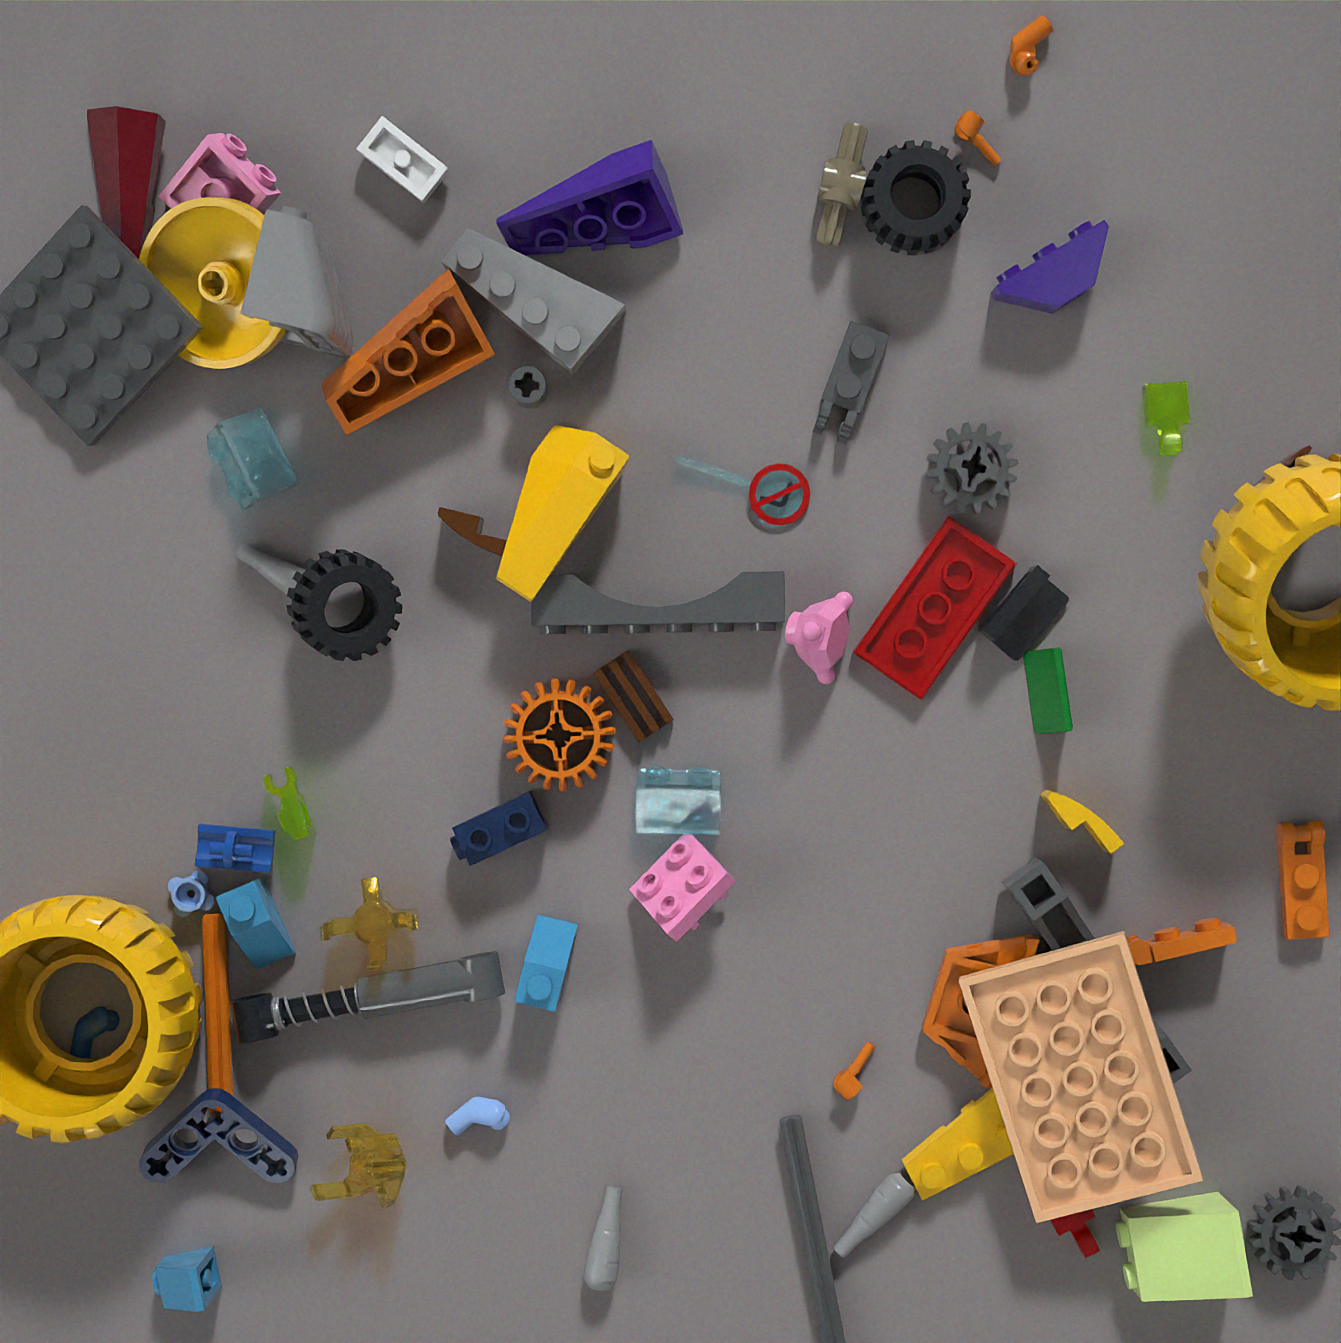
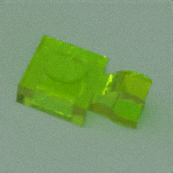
(1167, 408)
(294, 813)

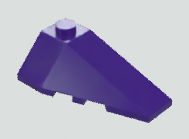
(608, 203)

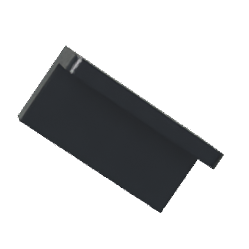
(1024, 613)

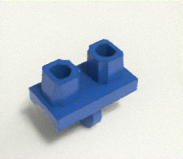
(235, 848)

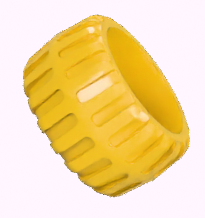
(1276, 647)
(88, 1097)

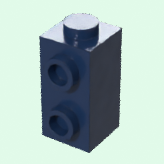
(498, 829)

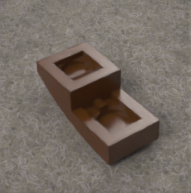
(470, 528)

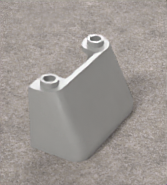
(298, 285)

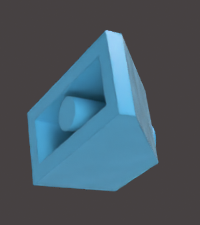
(256, 923)
(546, 963)
(187, 1279)

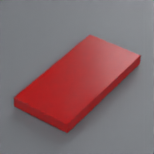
(934, 607)

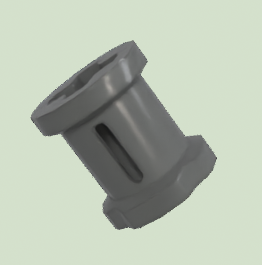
(519, 377)

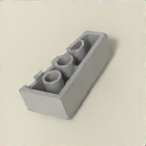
(541, 303)

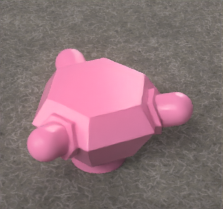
(821, 634)

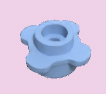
(179, 892)

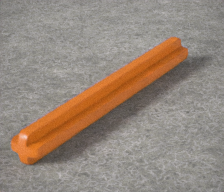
(217, 1003)

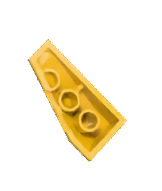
(558, 497)

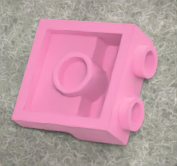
(224, 171)

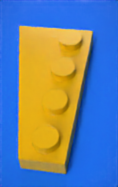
(960, 1148)

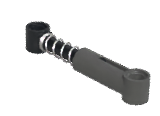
(376, 995)

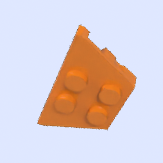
(947, 1015)

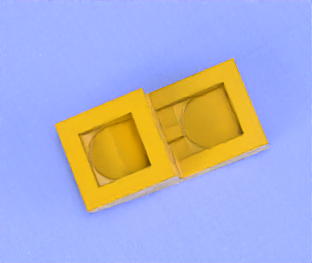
(1073, 814)

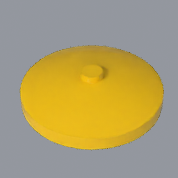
(205, 261)

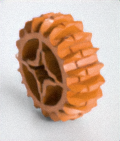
(524, 737)

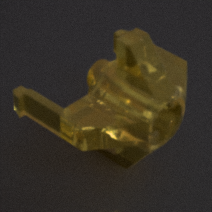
(372, 923)
(374, 1164)

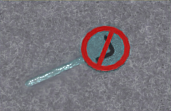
(776, 493)

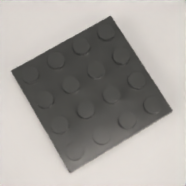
(90, 325)

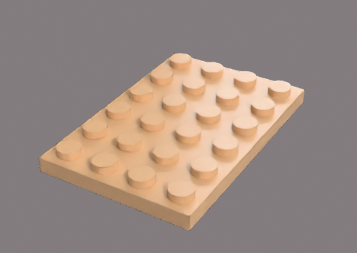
(1080, 1077)

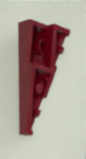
(126, 163)

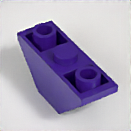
(1057, 273)

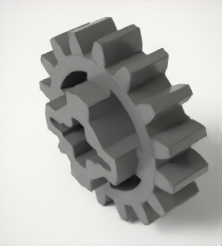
(989, 473)
(1313, 1241)

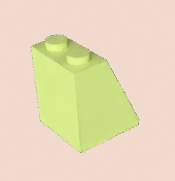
(1184, 1249)

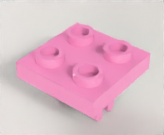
(682, 886)

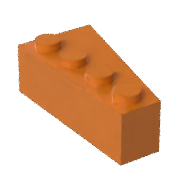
(408, 356)

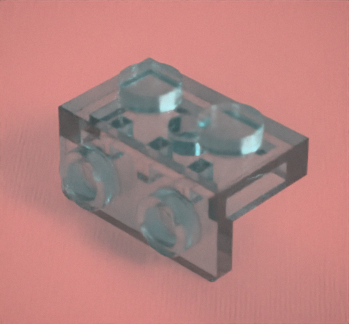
(250, 457)

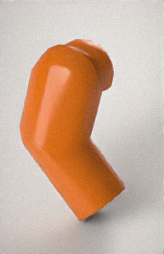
(1024, 44)

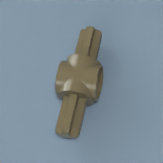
(841, 184)

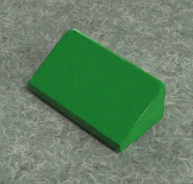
(1048, 691)

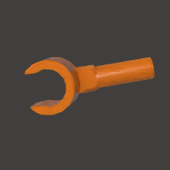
(967, 130)
(845, 1081)

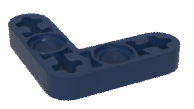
(222, 1128)

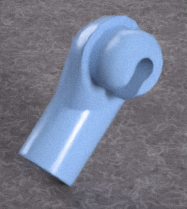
(480, 1111)

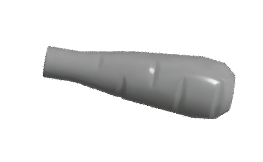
(273, 569)
(882, 1206)
(604, 1250)

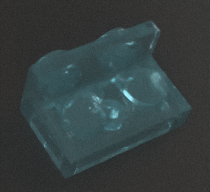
(678, 801)

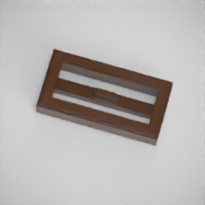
(652, 725)

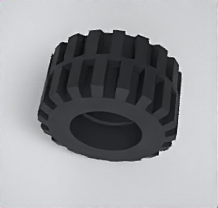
(920, 163)
(371, 624)

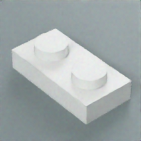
(403, 159)

